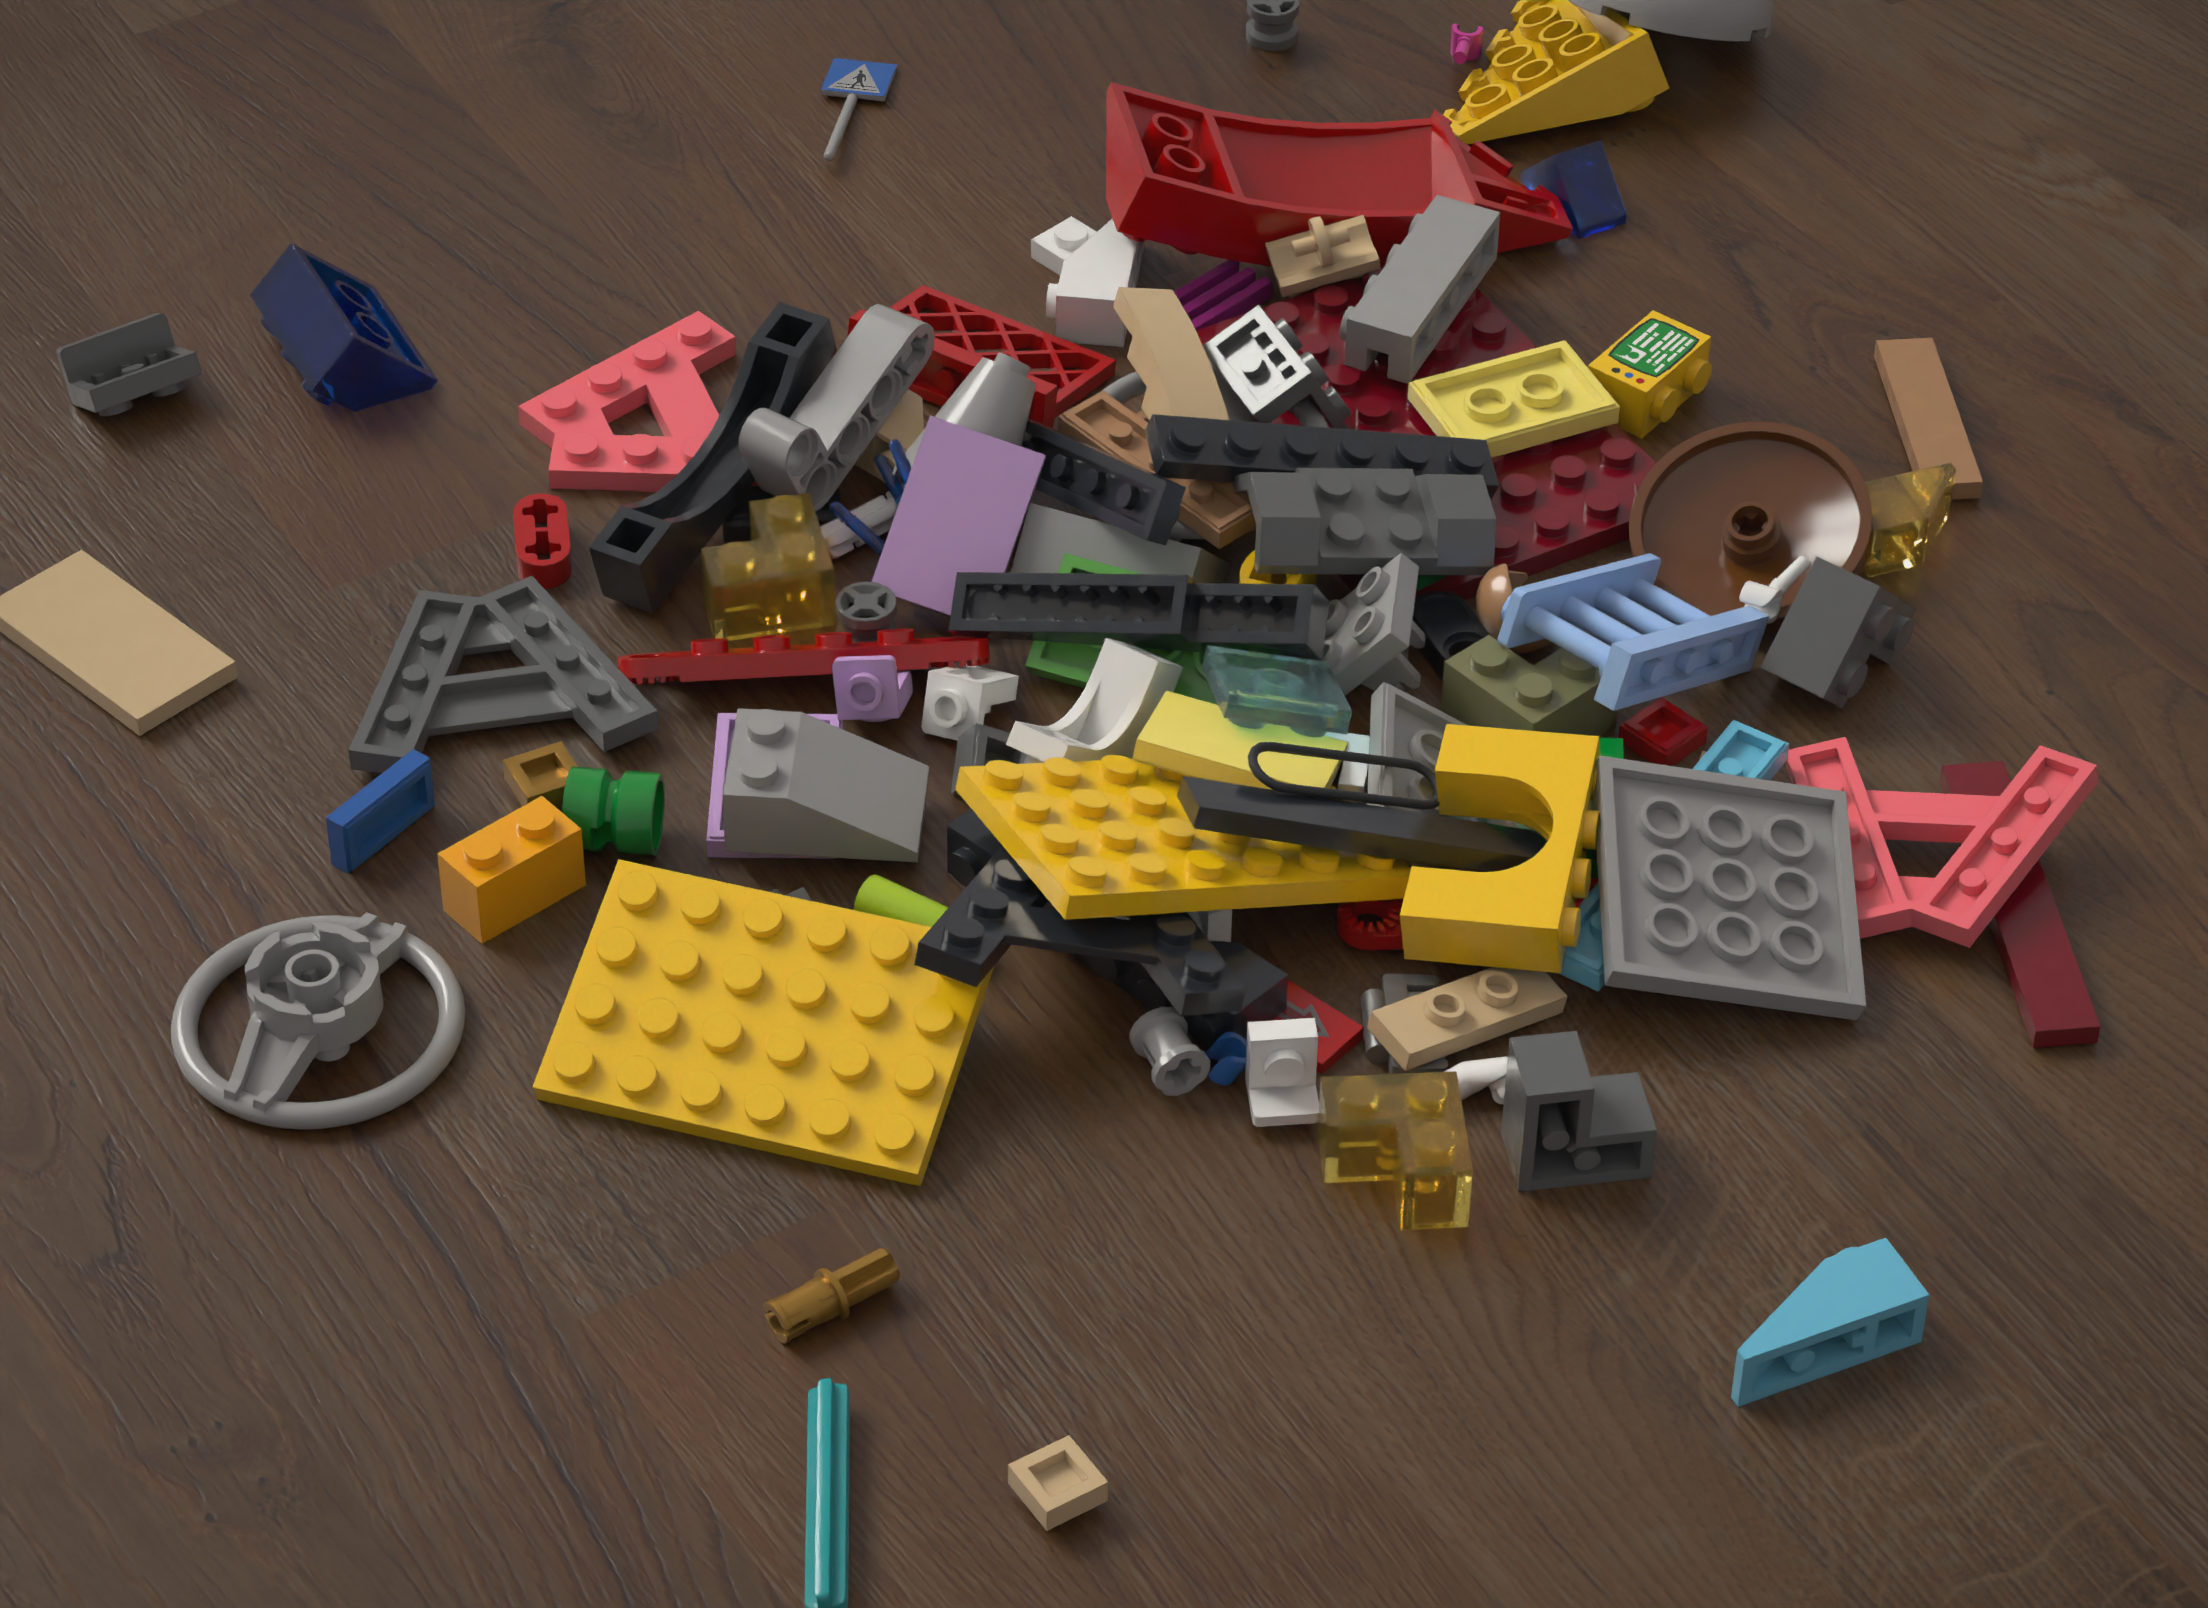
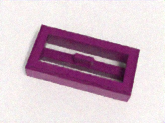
(1216, 285)

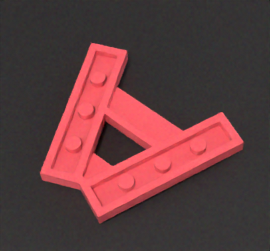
(654, 371)
(1997, 833)

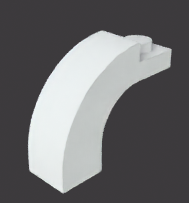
(1109, 711)

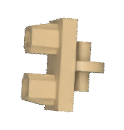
(1322, 255)

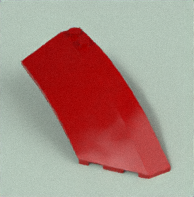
(1242, 180)

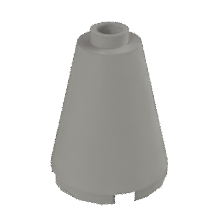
(989, 401)

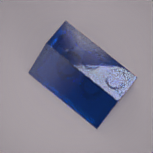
(338, 333)

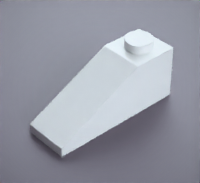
(1089, 287)

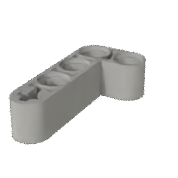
(840, 410)

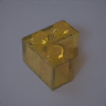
(776, 579)
(1403, 1132)

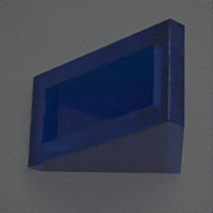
(1584, 187)

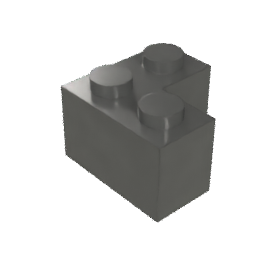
(1834, 630)
(1570, 1125)

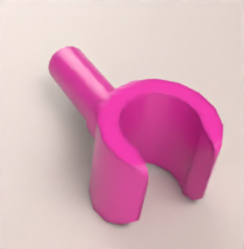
(1465, 45)

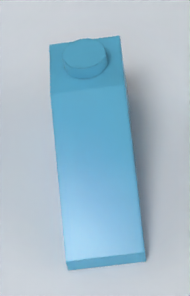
(1838, 1317)

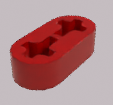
(542, 540)

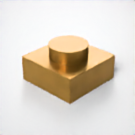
(539, 774)

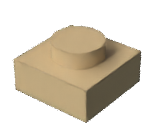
(1057, 1482)

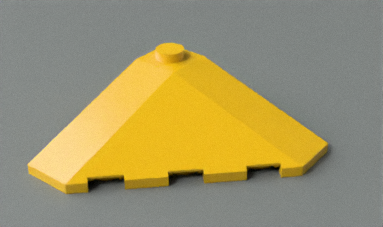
(1557, 72)

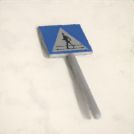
(855, 81)

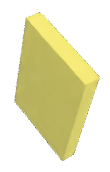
(1516, 399)
(1202, 744)

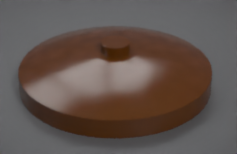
(1745, 508)

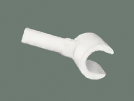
(1769, 598)

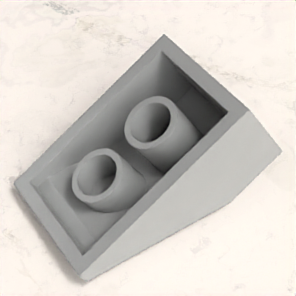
(819, 791)

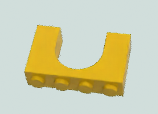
(1524, 912)

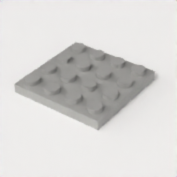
(1727, 889)

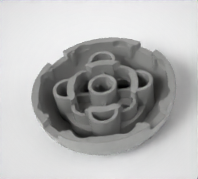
(1694, 18)

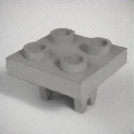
(1373, 629)

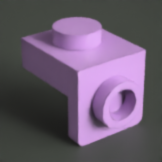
(870, 688)

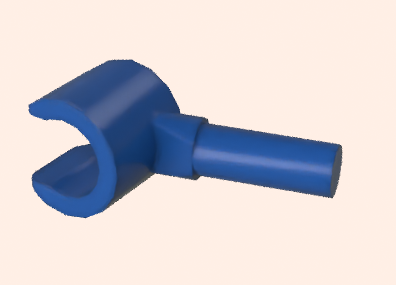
(1231, 1054)

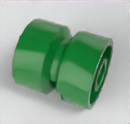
(615, 810)

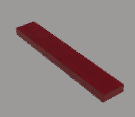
(2033, 937)

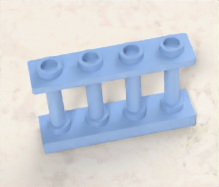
(1675, 641)

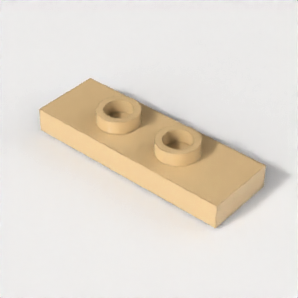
(1464, 1014)

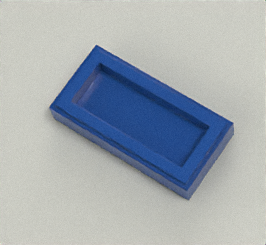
(380, 811)

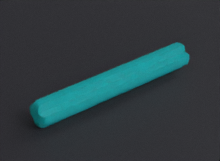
(827, 1496)

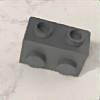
(125, 364)

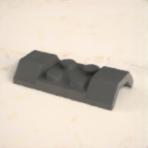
(1368, 517)

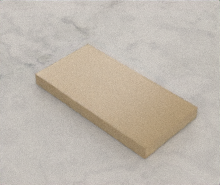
(112, 642)

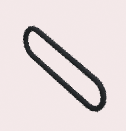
(1343, 756)

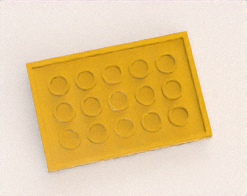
(1119, 844)
(761, 1024)

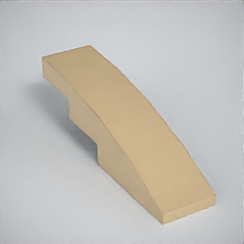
(1168, 355)

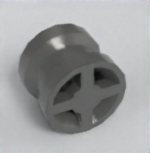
(1272, 24)
(865, 610)

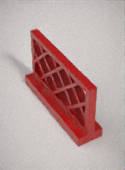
(955, 356)

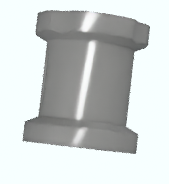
(1174, 1059)

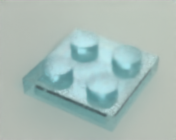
(1276, 691)

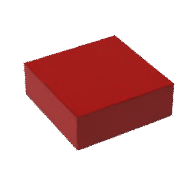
(1663, 733)

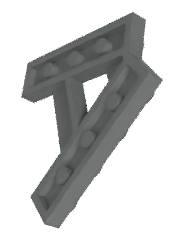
(560, 679)

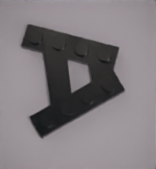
(1007, 909)

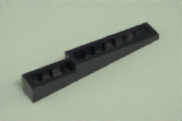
(1141, 611)

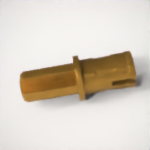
(830, 1295)

